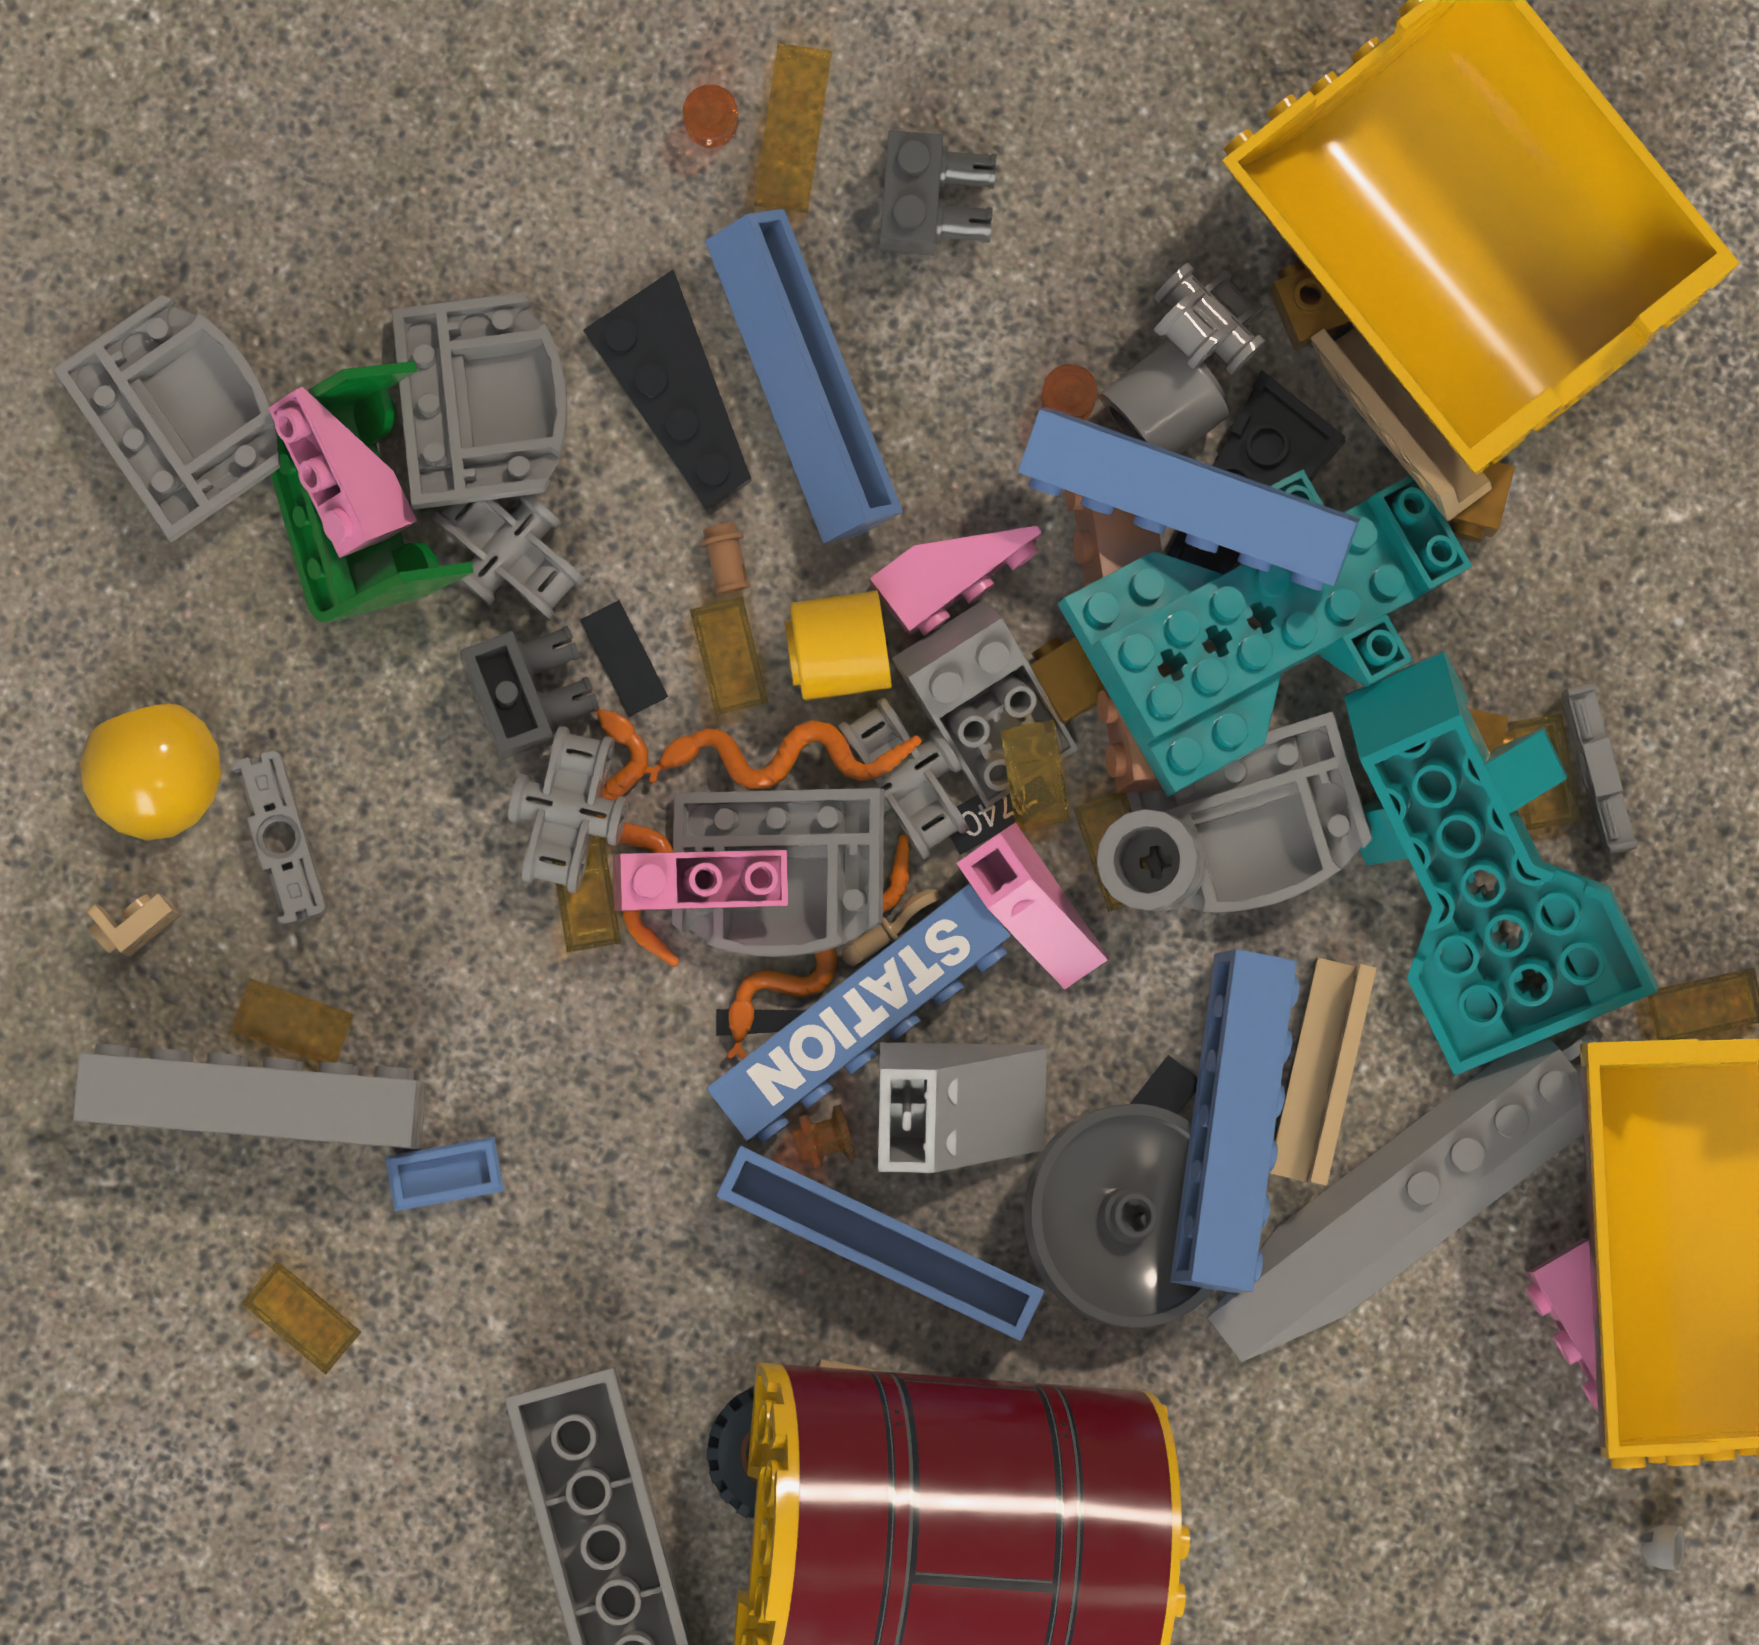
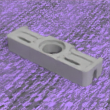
(1598, 769)
(272, 802)

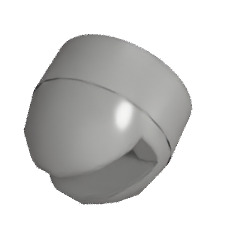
(1664, 1546)

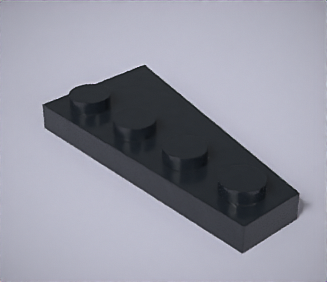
(666, 376)
(1267, 444)

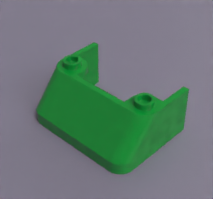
(382, 572)

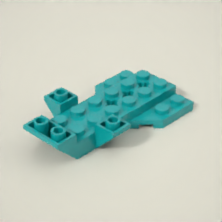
(1224, 700)
(1457, 814)

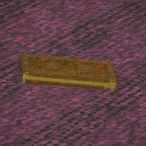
(793, 128)

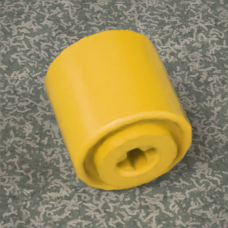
(838, 645)

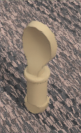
(887, 932)

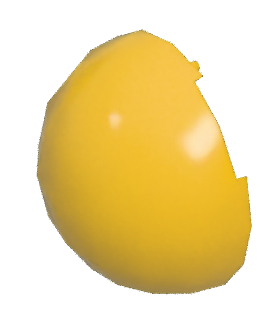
(151, 771)

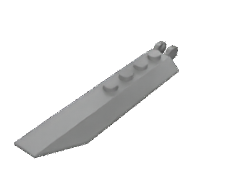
(1409, 1196)

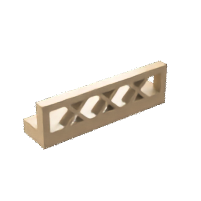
(1399, 422)
(1322, 1070)

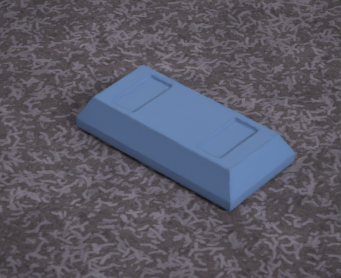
(444, 1173)

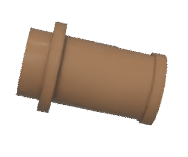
(725, 557)

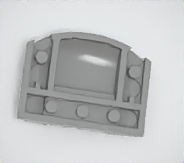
(484, 401)
(175, 412)
(1270, 819)
(831, 865)

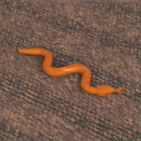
(686, 748)
(634, 835)
(742, 1010)

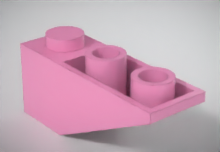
(345, 479)
(938, 574)
(700, 880)
(1032, 906)
(1565, 1292)

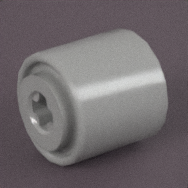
(1166, 400)
(1131, 841)

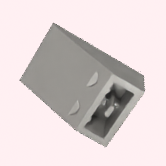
(973, 686)
(958, 1104)

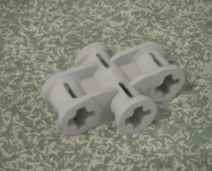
(1209, 319)
(510, 551)
(573, 788)
(914, 794)

